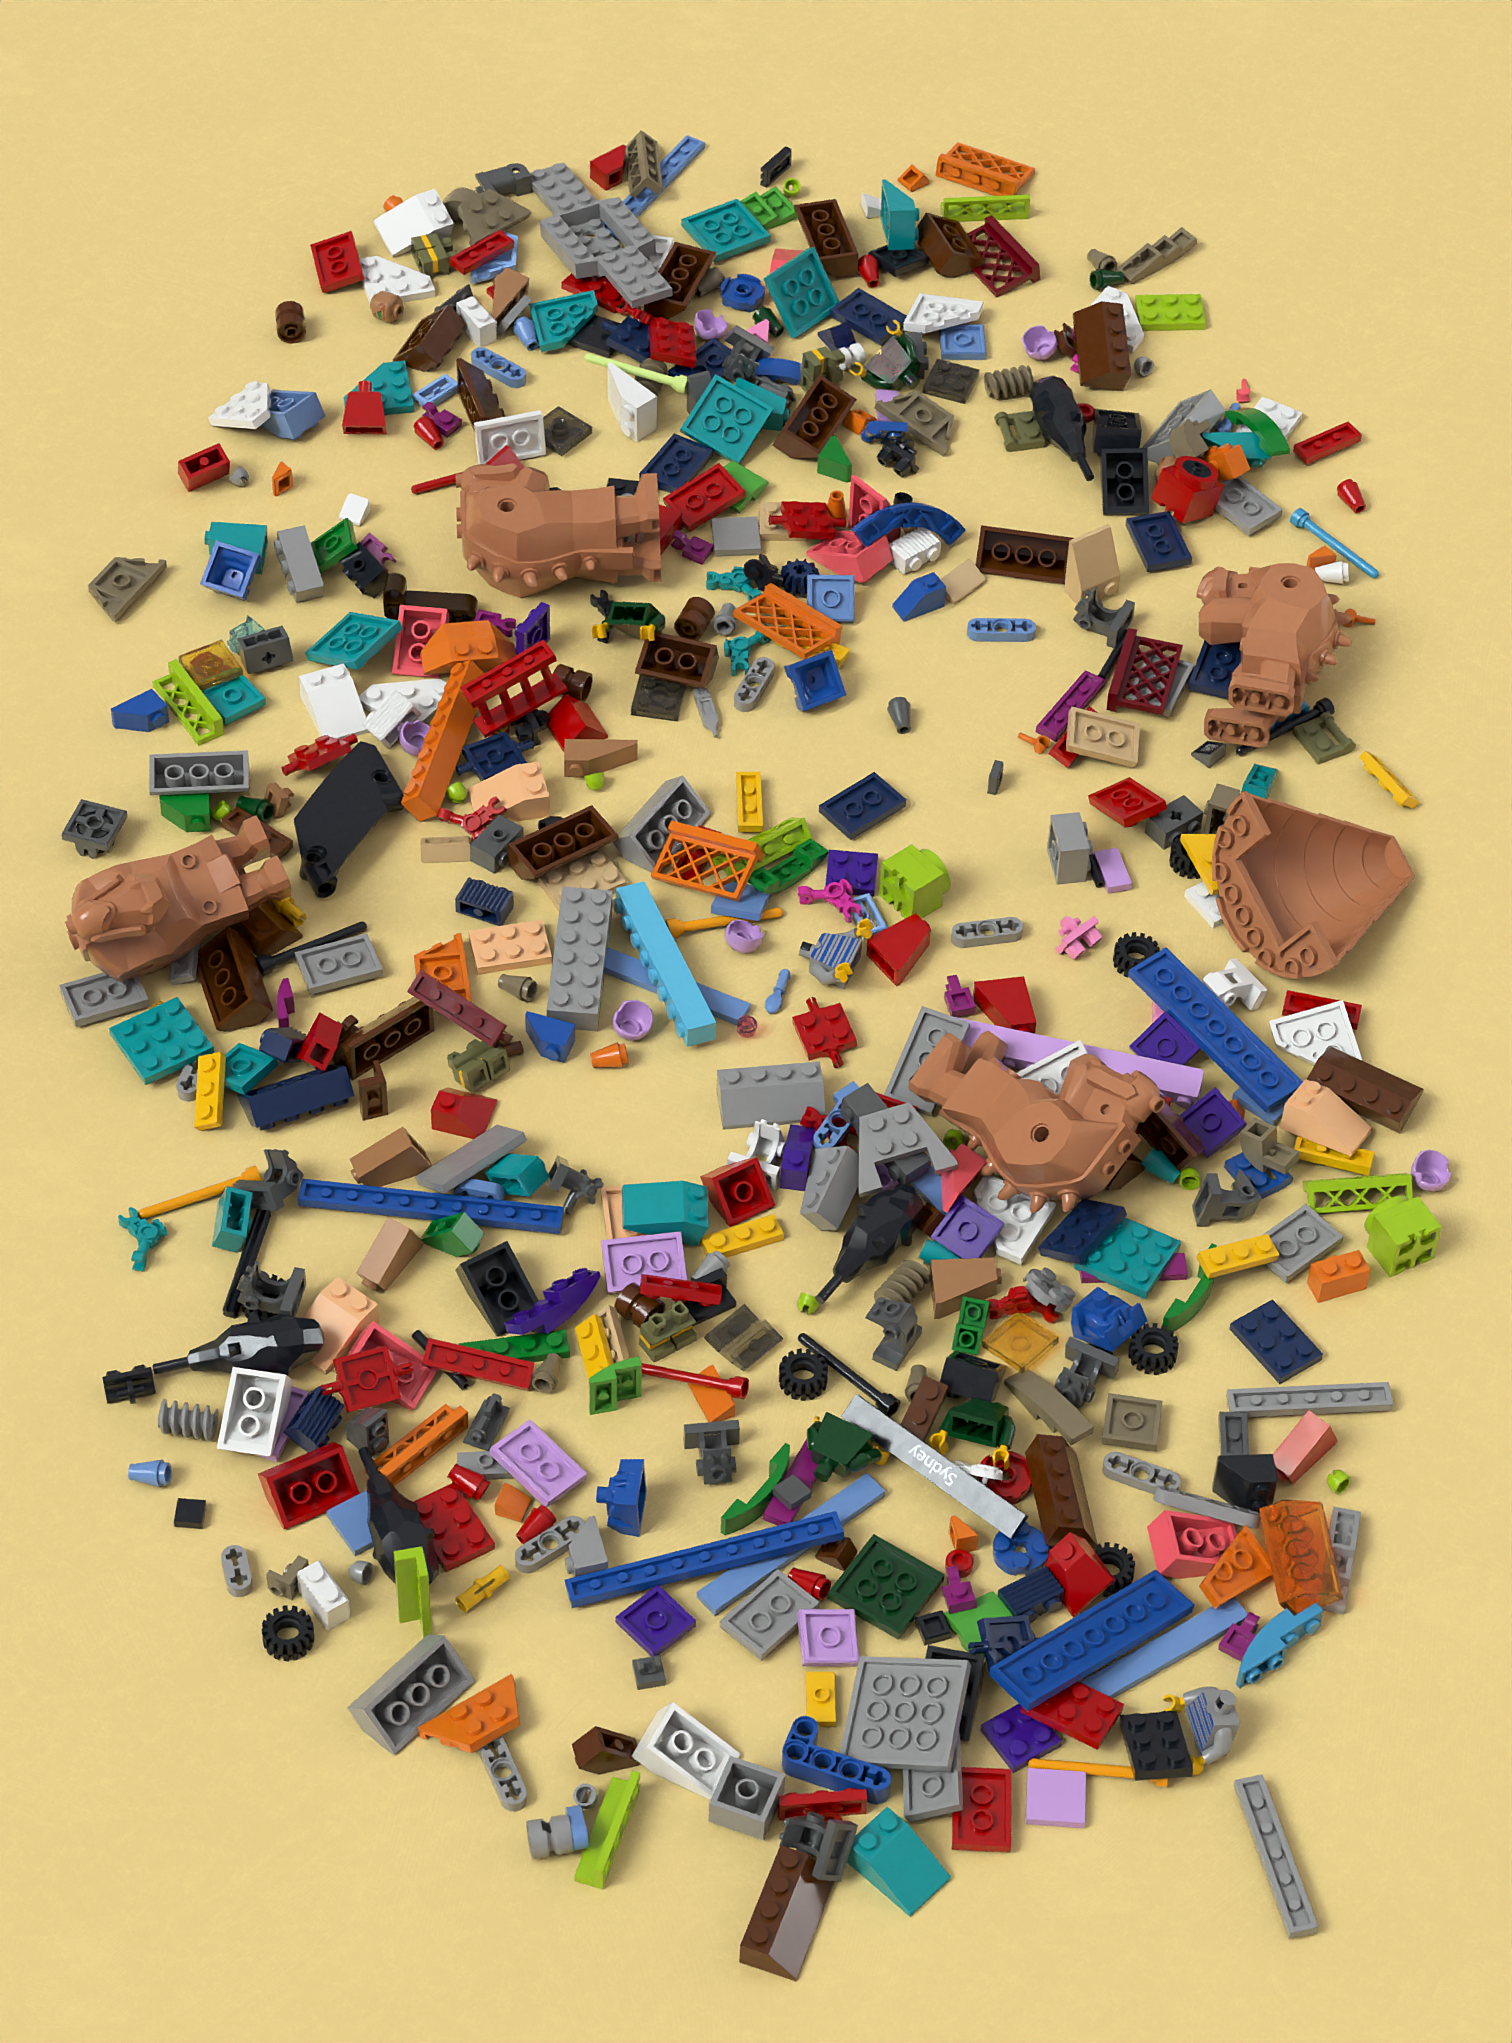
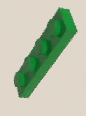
(526, 1347)

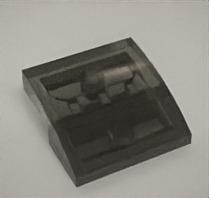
(743, 1338)

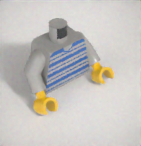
(836, 954)
(1211, 1720)

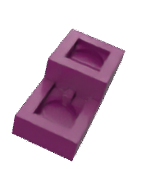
(285, 1003)

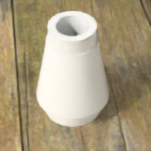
(1333, 572)

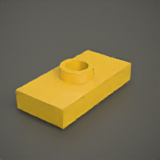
(821, 1698)

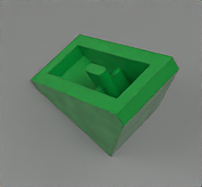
(834, 461)

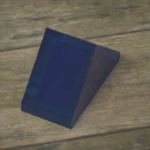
(837, 336)

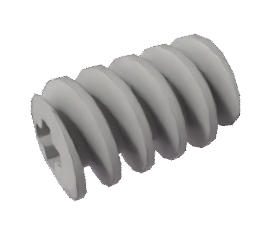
(187, 1421)

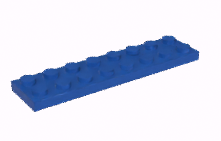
(1216, 1029)
(1091, 1640)

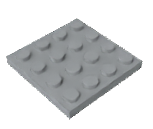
(906, 1712)

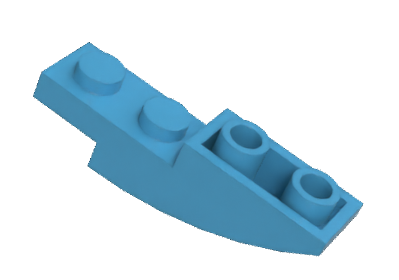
(1270, 1644)

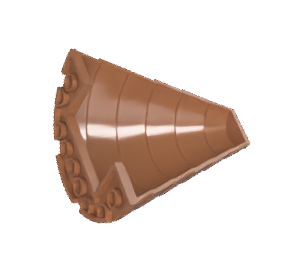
(1301, 883)

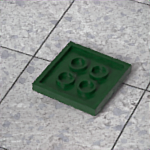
(886, 1586)

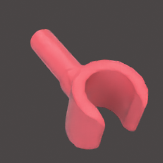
(1243, 394)

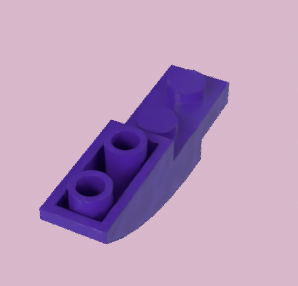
(558, 1306)

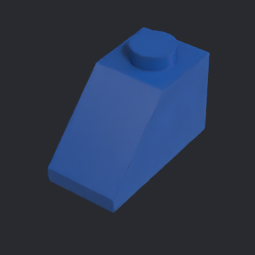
(920, 597)
(141, 713)
(550, 1036)

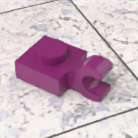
(445, 421)
(692, 549)
(958, 1000)
(958, 1595)
(1239, 1637)

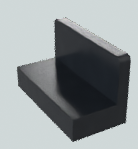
(703, 1313)

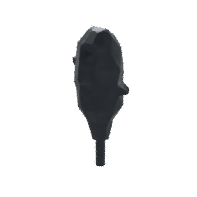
(1061, 419)
(875, 1234)
(260, 1345)
(394, 1522)

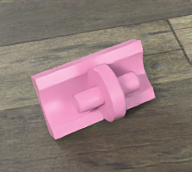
(1071, 942)

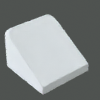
(871, 205)
(355, 508)

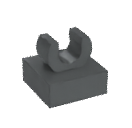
(648, 1672)

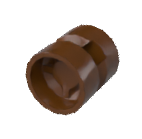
(290, 322)
(694, 618)
(577, 683)
(637, 1306)

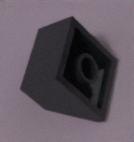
(972, 1376)
(1246, 1480)

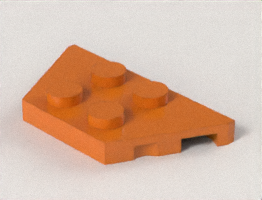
(446, 965)
(477, 1718)

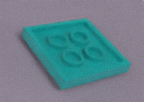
(726, 230)
(801, 292)
(727, 419)
(354, 640)
(161, 1040)
(1131, 1257)

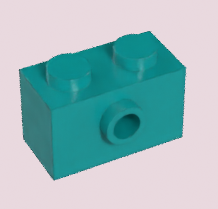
(518, 1174)
(232, 1219)

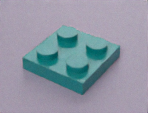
(235, 698)
(246, 1068)

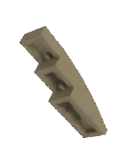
(1159, 255)
(1049, 1405)

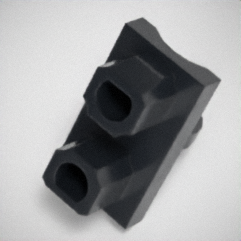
(901, 453)
(762, 572)
(531, 725)
(128, 1384)

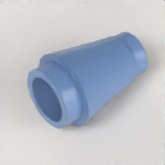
(526, 332)
(151, 1472)

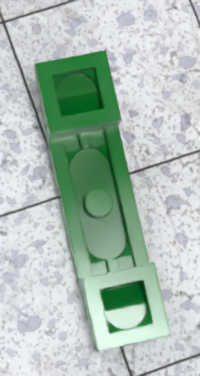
(1271, 437)
(790, 871)
(1183, 1312)
(742, 1514)

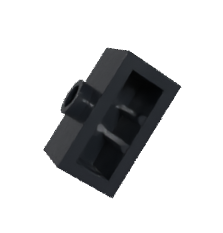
(366, 570)

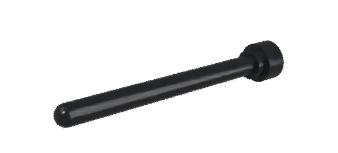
(1321, 706)
(267, 963)
(885, 1402)

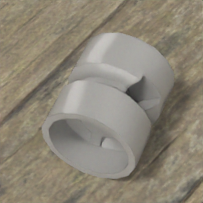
(549, 1836)

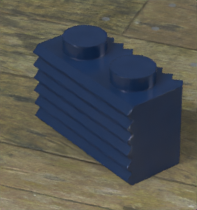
(484, 901)
(282, 1043)
(314, 1420)
(1033, 1594)

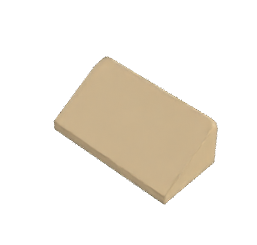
(962, 581)
(445, 849)

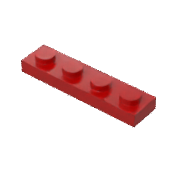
(478, 1364)

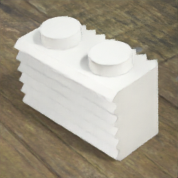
(479, 323)
(914, 550)
(390, 717)
(323, 1595)

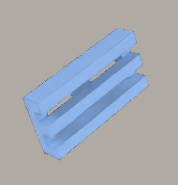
(439, 394)
(874, 911)

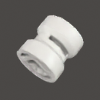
(853, 354)

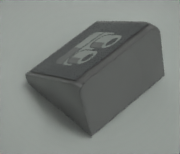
(1209, 753)

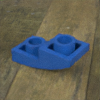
(779, 369)

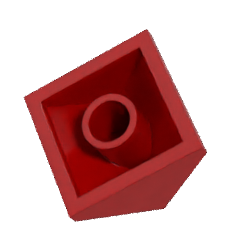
(574, 720)

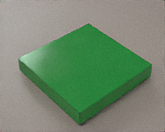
(334, 544)

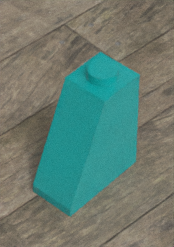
(780, 414)
(245, 536)

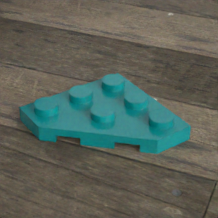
(562, 318)
(393, 383)

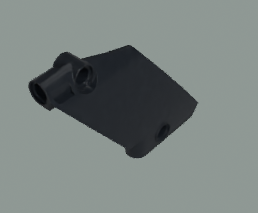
(342, 814)

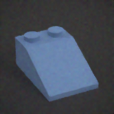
(293, 413)

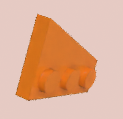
(1237, 1570)

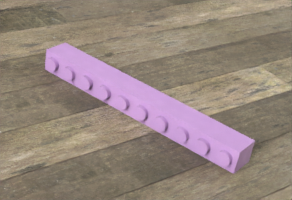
(1025, 1049)

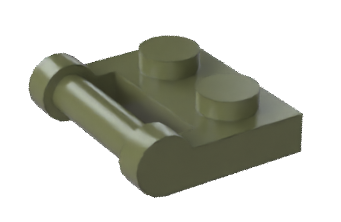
(1026, 428)
(1317, 741)

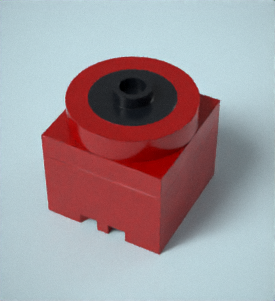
(1188, 489)

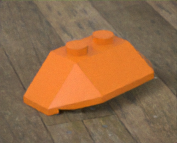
(466, 641)

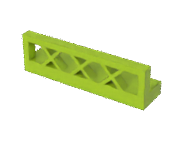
(977, 208)
(195, 703)
(774, 843)
(1353, 1183)
(413, 1587)
(608, 1831)

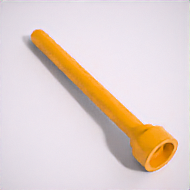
(678, 927)
(250, 1174)
(1090, 1769)

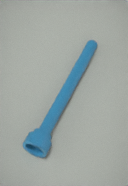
(1301, 519)

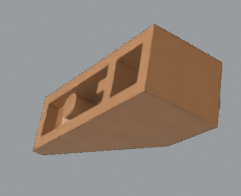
(508, 291)
(597, 755)

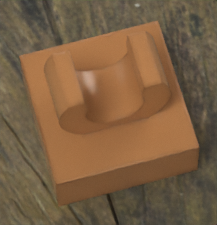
(279, 798)

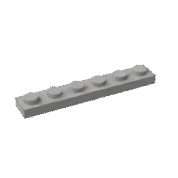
(1316, 1398)
(1275, 1856)

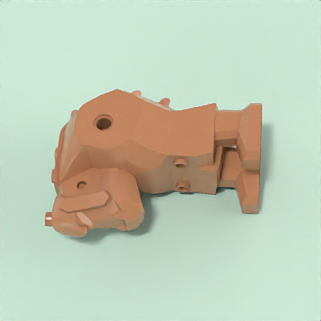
(537, 538)
(1284, 641)
(162, 906)
(1034, 1137)

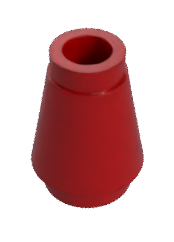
(869, 270)
(428, 431)
(1350, 494)
(469, 1481)
(536, 1523)
(811, 1582)

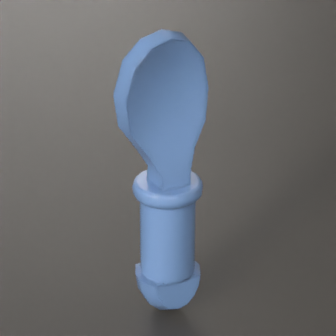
(1226, 425)
(774, 1001)

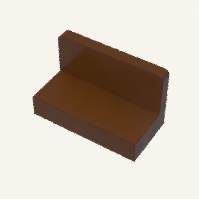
(373, 1094)

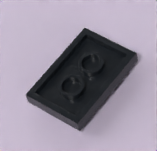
(1156, 1745)

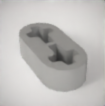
(185, 1079)
(241, 1570)

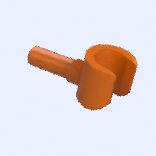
(1357, 618)
(1039, 744)

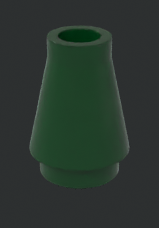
(1102, 278)
(763, 313)
(256, 806)

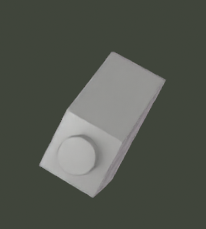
(586, 1551)

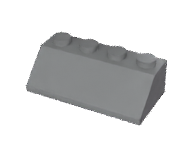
(1198, 408)
(199, 772)
(648, 830)
(769, 1093)
(411, 1693)

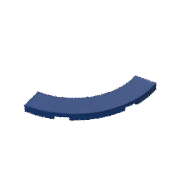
(907, 516)

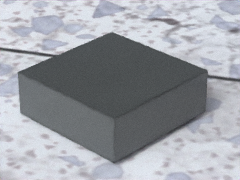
(995, 777)
(792, 1492)

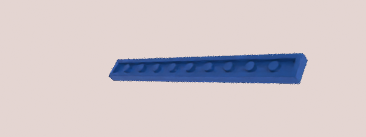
(430, 1205)
(704, 1559)

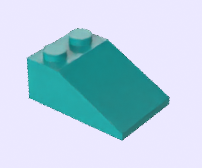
(898, 218)
(666, 1209)
(897, 1862)

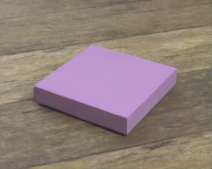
(828, 1637)
(1055, 1798)

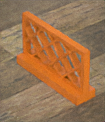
(974, 175)
(791, 612)
(709, 841)

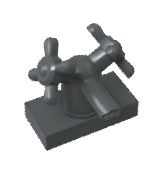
(577, 1182)

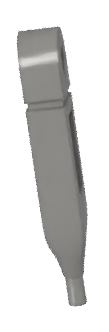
(706, 710)

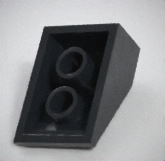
(1115, 430)
(1124, 481)
(497, 1285)
(974, 1686)

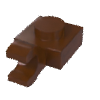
(1065, 341)

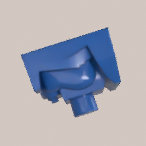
(230, 570)
(815, 680)
(1105, 1320)
(625, 1497)

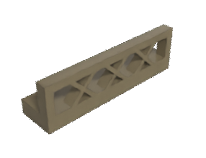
(643, 164)

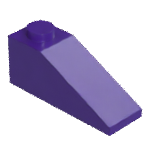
(797, 1158)

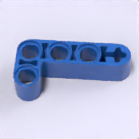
(838, 1765)

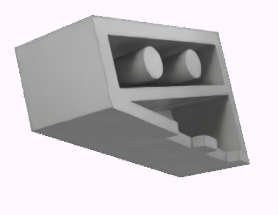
(299, 564)
(830, 1186)

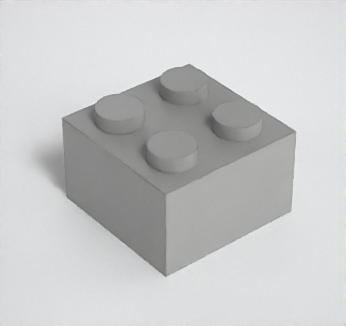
(1069, 848)
(746, 1797)

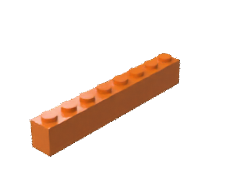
(441, 745)

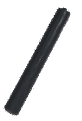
(247, 1258)

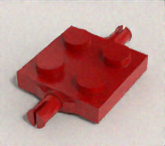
(807, 520)
(319, 753)
(824, 1032)
(367, 1379)

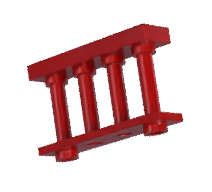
(507, 675)

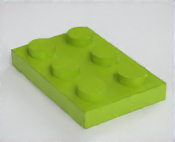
(1170, 312)

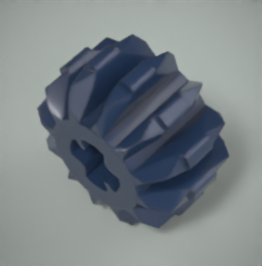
(795, 576)

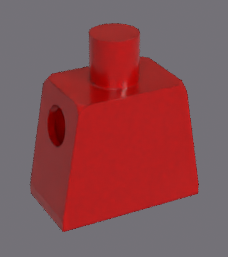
(364, 411)

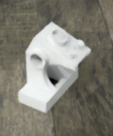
(1226, 989)
(767, 1142)

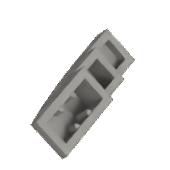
(1343, 1537)

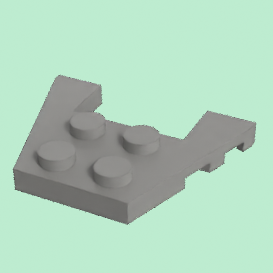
(896, 1135)

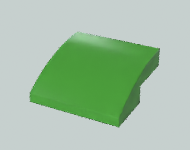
(770, 208)
(749, 481)
(615, 1384)
(965, 1622)

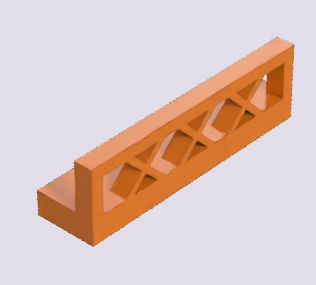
(423, 1448)

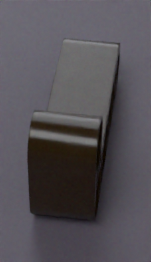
(459, 605)

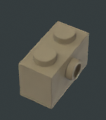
(1217, 807)

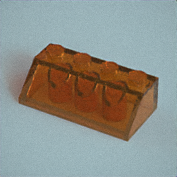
(1301, 1554)

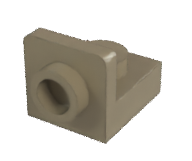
(287, 1584)

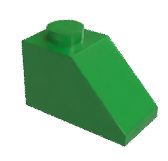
(187, 811)
(453, 1235)

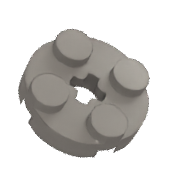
(1048, 1290)

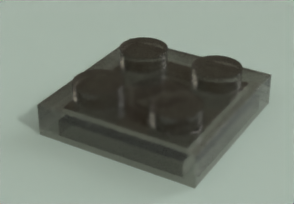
(950, 381)
(564, 430)
(658, 699)

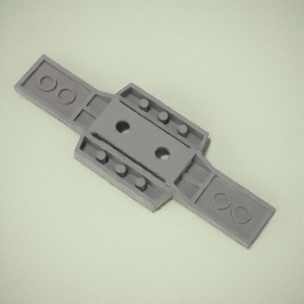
(580, 214)

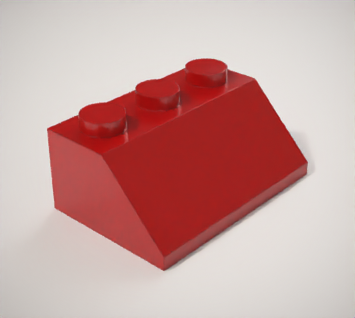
(309, 1484)

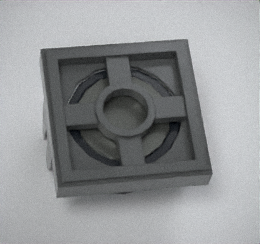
(95, 827)

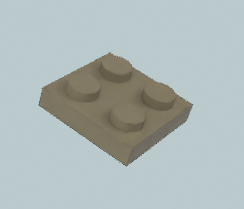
(1132, 1422)

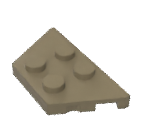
(489, 213)
(924, 418)
(123, 583)

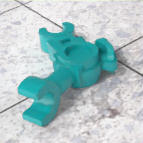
(735, 580)
(740, 650)
(146, 1234)

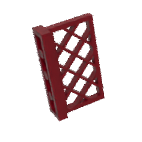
(1008, 249)
(1125, 666)
(458, 1009)

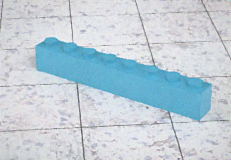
(665, 964)

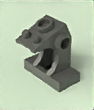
(744, 352)
(1091, 611)
(271, 1191)
(1217, 1203)
(258, 1282)
(899, 1330)
(1088, 1364)
(715, 1456)
(827, 1841)

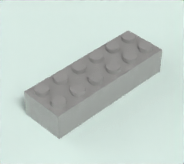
(580, 956)

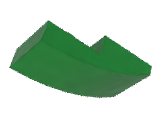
(971, 1325)

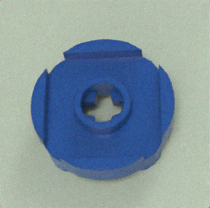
(747, 301)
(1020, 1562)

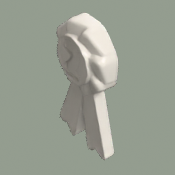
(981, 1470)

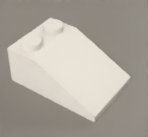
(414, 217)
(632, 404)
(333, 702)
(254, 1411)
(683, 1751)

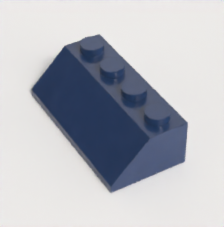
(297, 1095)

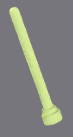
(678, 383)

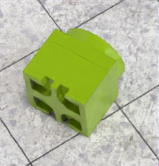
(914, 881)
(1402, 1233)

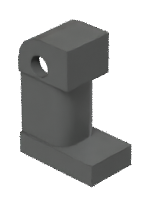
(505, 181)

